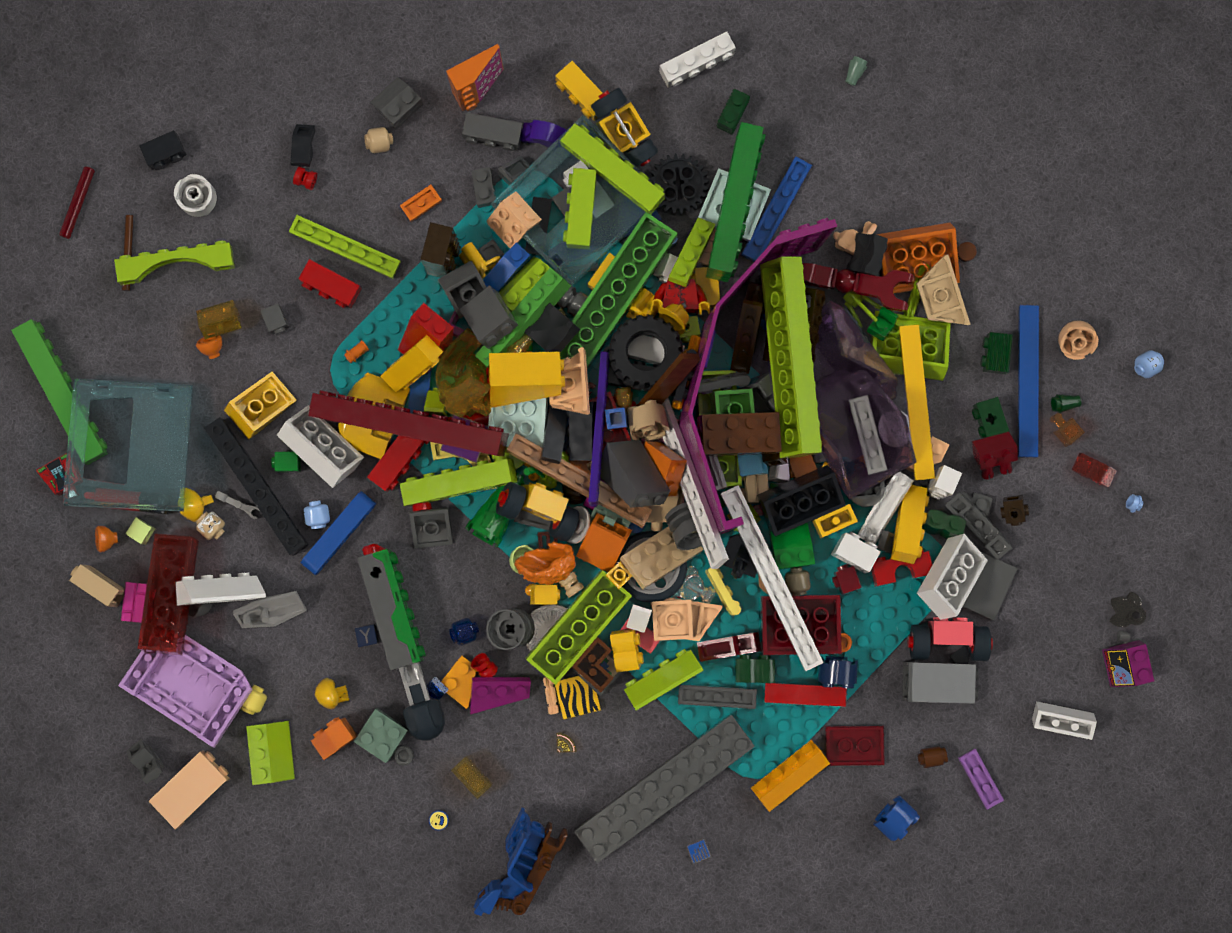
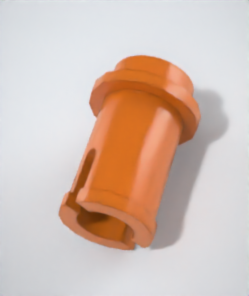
(356, 352)

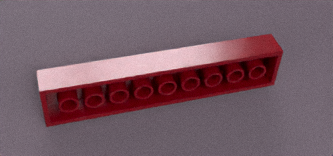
(407, 424)

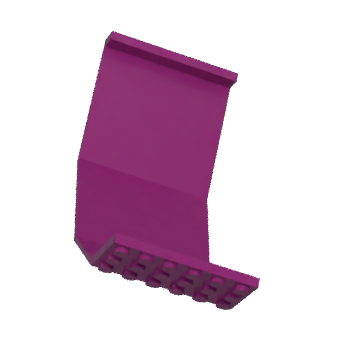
(787, 244)

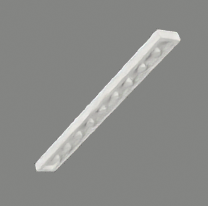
(695, 495)
(772, 579)

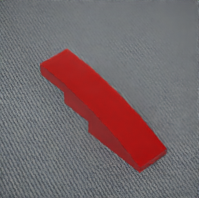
(805, 694)

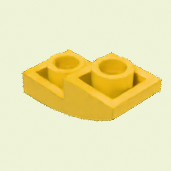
(619, 575)

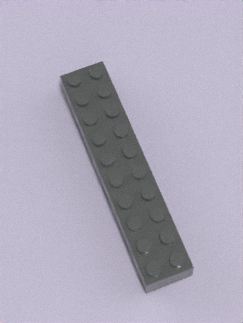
(664, 788)

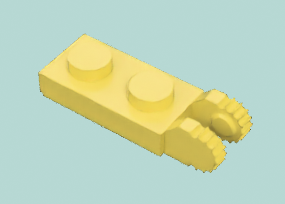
(724, 592)

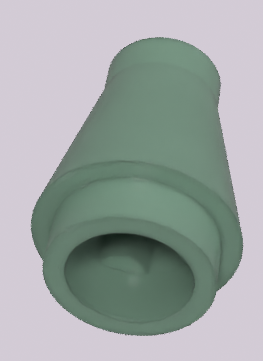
(856, 68)

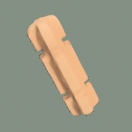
(551, 698)

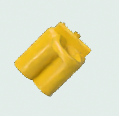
(470, 253)
(642, 305)

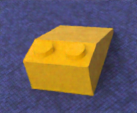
(259, 405)

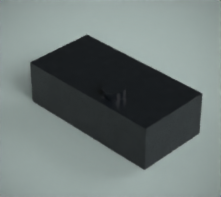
(801, 500)

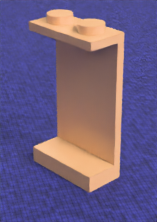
(189, 789)

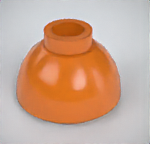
(210, 346)
(105, 538)

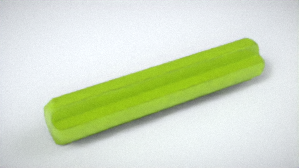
(915, 296)

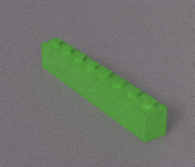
(55, 382)

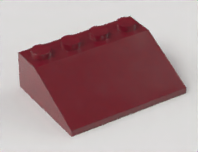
(820, 616)

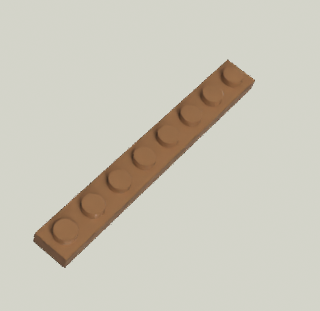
(576, 480)

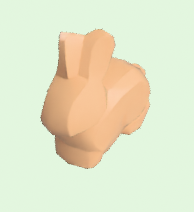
(846, 239)

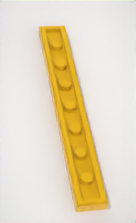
(916, 401)

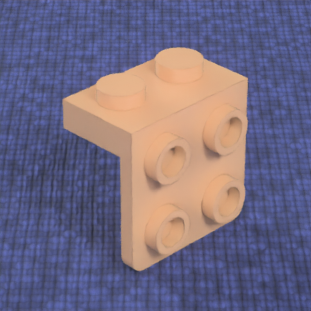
(513, 219)

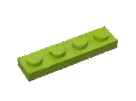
(691, 252)

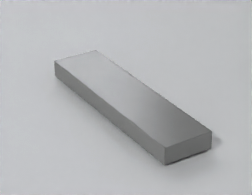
(868, 435)

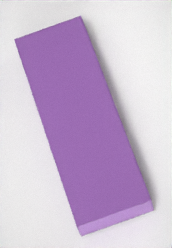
(980, 779)

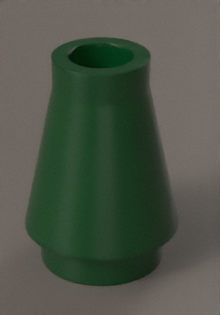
(1062, 403)

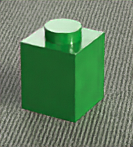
(286, 462)

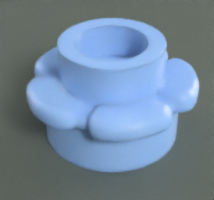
(1134, 503)

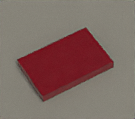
(854, 745)

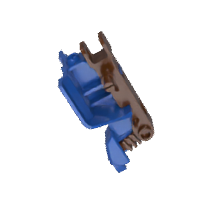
(530, 858)

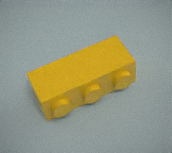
(579, 87)

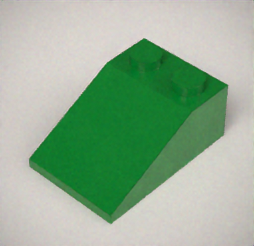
(792, 548)

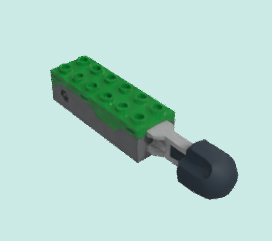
(399, 639)

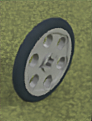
(652, 593)

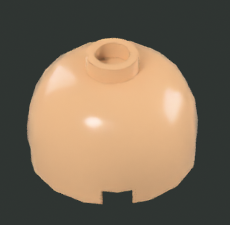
(1077, 340)

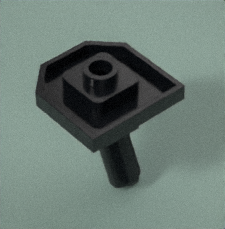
(739, 558)

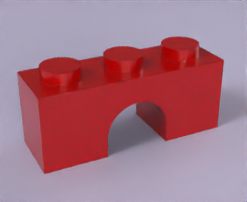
(884, 570)

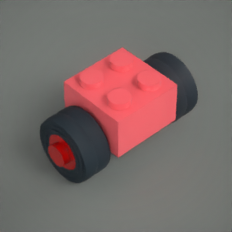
(952, 632)

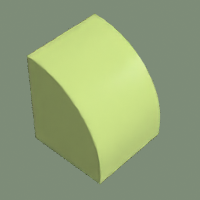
(140, 531)

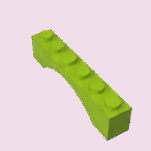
(135, 269)

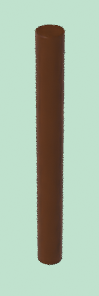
(128, 242)

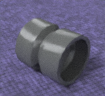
(572, 301)

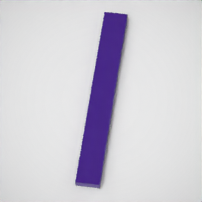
(599, 429)

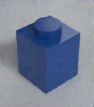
(616, 418)

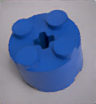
(896, 818)

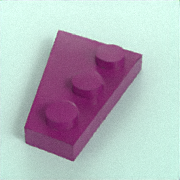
(497, 691)

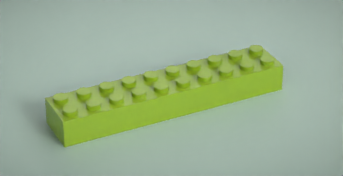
(791, 356)

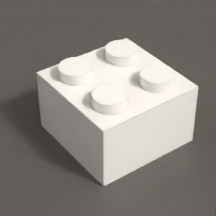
(855, 552)

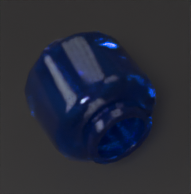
(463, 631)

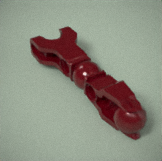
(862, 284)

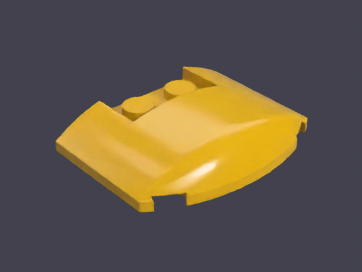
(376, 390)

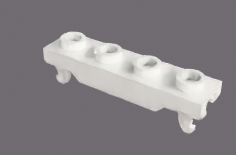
(885, 509)

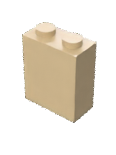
(97, 585)

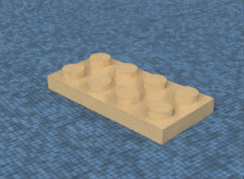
(656, 558)

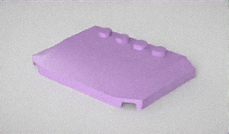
(190, 688)

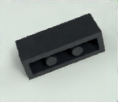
(581, 434)

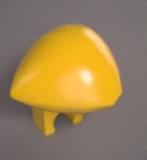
(195, 504)
(330, 696)

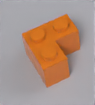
(334, 737)

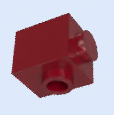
(846, 579)

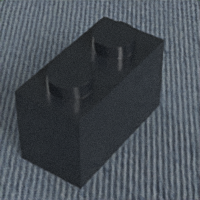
(163, 150)

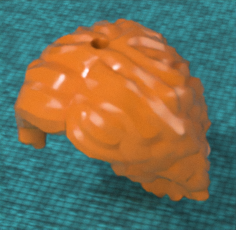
(547, 565)

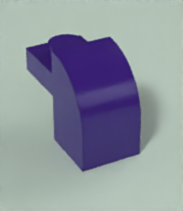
(541, 132)

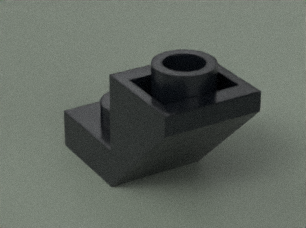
(302, 145)

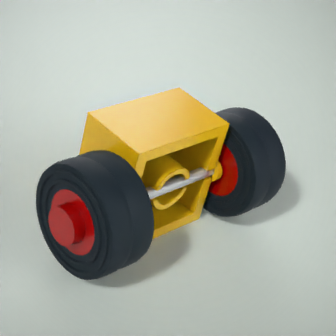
(624, 127)
(541, 503)

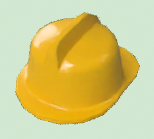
(676, 316)

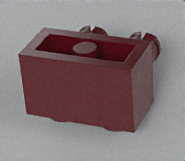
(993, 452)

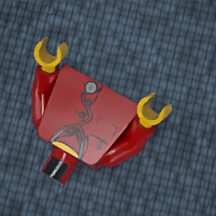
(690, 297)

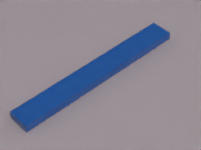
(1028, 380)

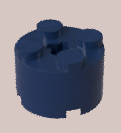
(838, 671)

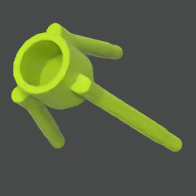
(855, 300)

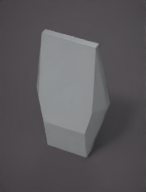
(270, 610)

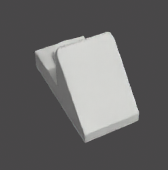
(638, 618)

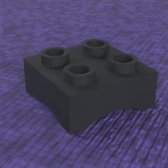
(868, 254)
(552, 330)

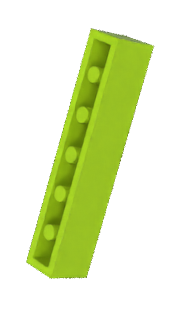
(612, 168)
(458, 482)

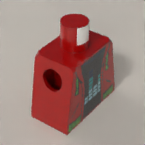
(54, 474)

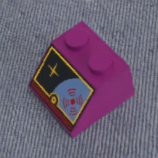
(1128, 664)

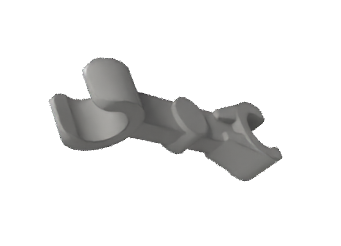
(238, 504)

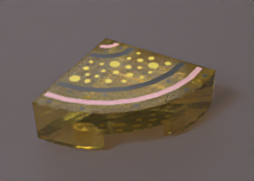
(565, 743)

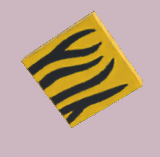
(576, 697)

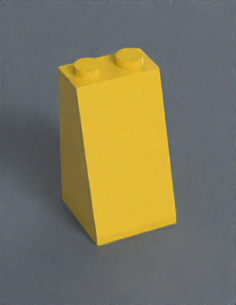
(524, 377)

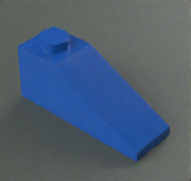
(507, 267)

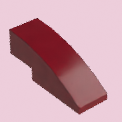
(729, 646)

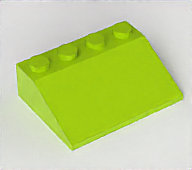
(934, 346)

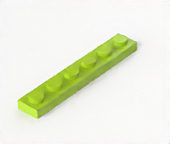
(344, 246)

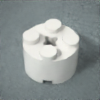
(191, 186)

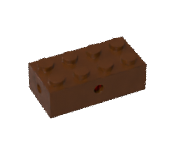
(740, 433)

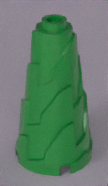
(487, 523)

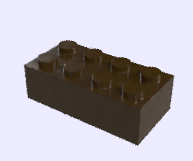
(440, 250)

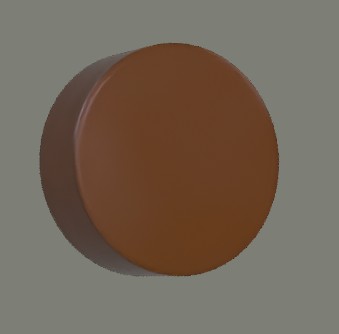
(966, 251)

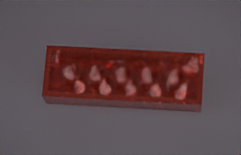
(162, 619)

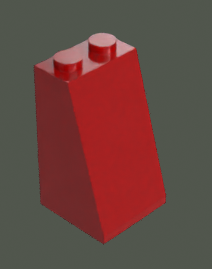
(425, 323)

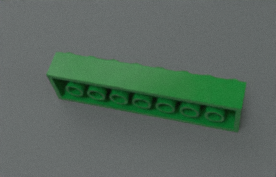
(735, 201)

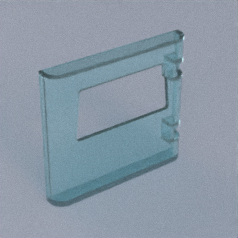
(612, 213)
(156, 446)

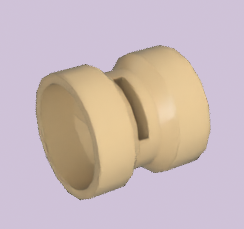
(571, 580)

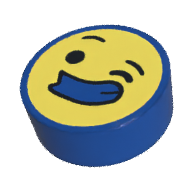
(438, 820)

